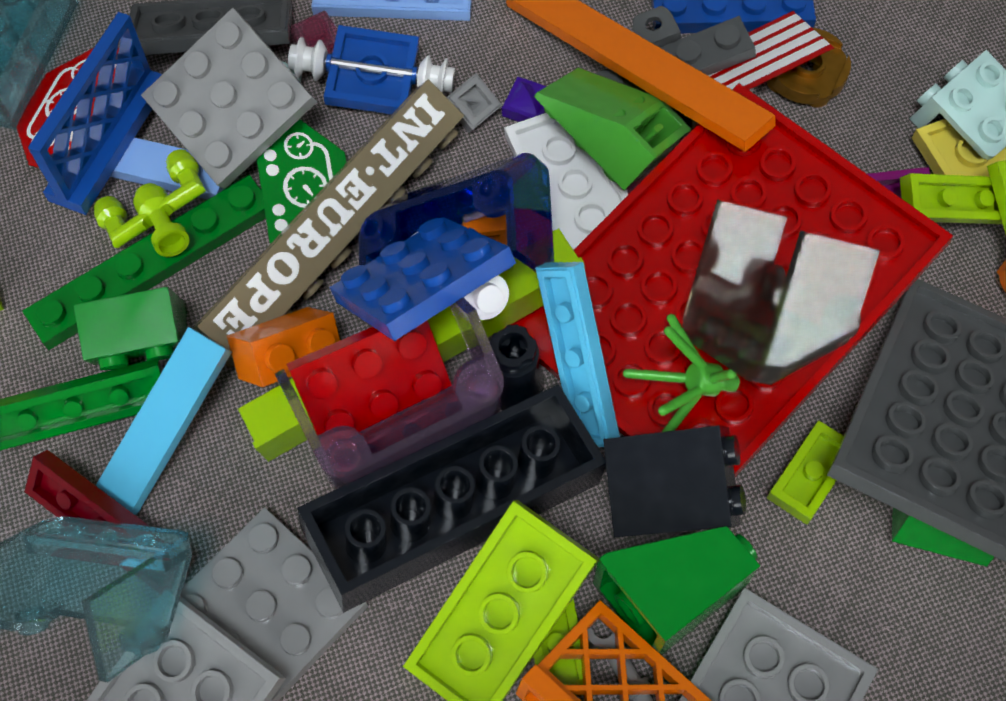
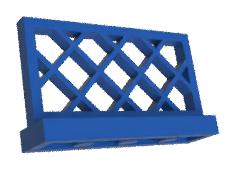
(100, 139)

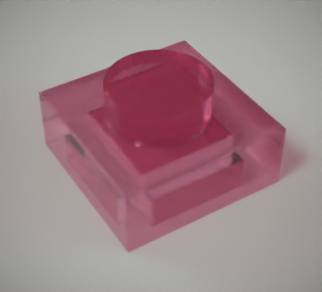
(315, 28)

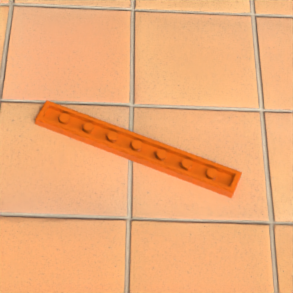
(651, 69)

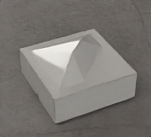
(474, 102)

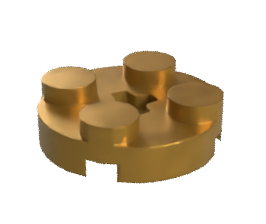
(817, 85)

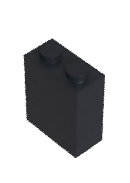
(674, 481)

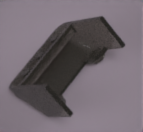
(756, 315)

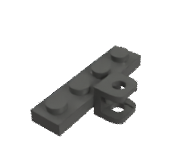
(705, 50)

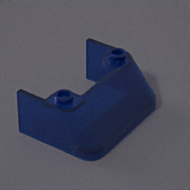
(507, 187)

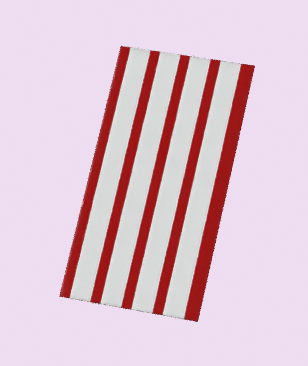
(778, 48)

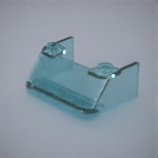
(99, 571)

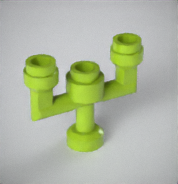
(154, 208)

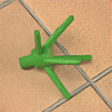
(700, 378)

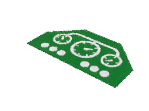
(294, 173)

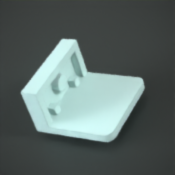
(971, 103)

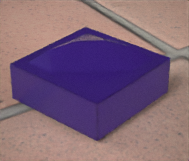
(521, 101)

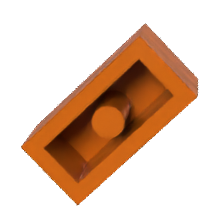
(274, 343)

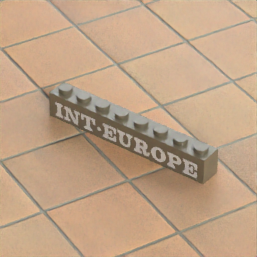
(335, 216)

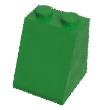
(675, 582)

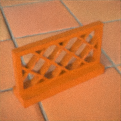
(542, 685)

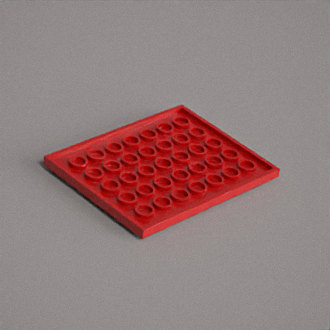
(651, 245)

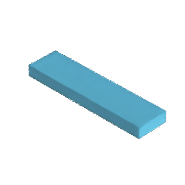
(577, 346)
(163, 419)

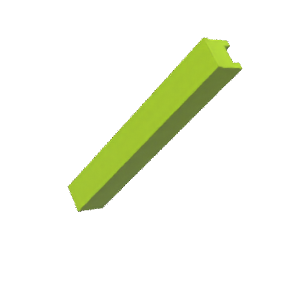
(273, 420)

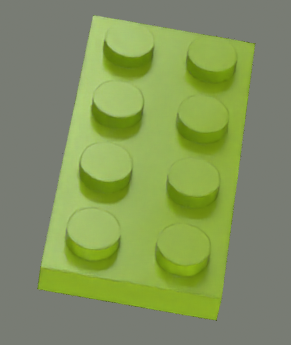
(501, 609)

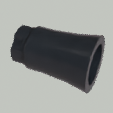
(519, 362)

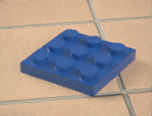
(421, 276)

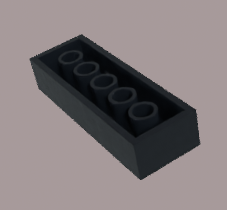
(449, 496)

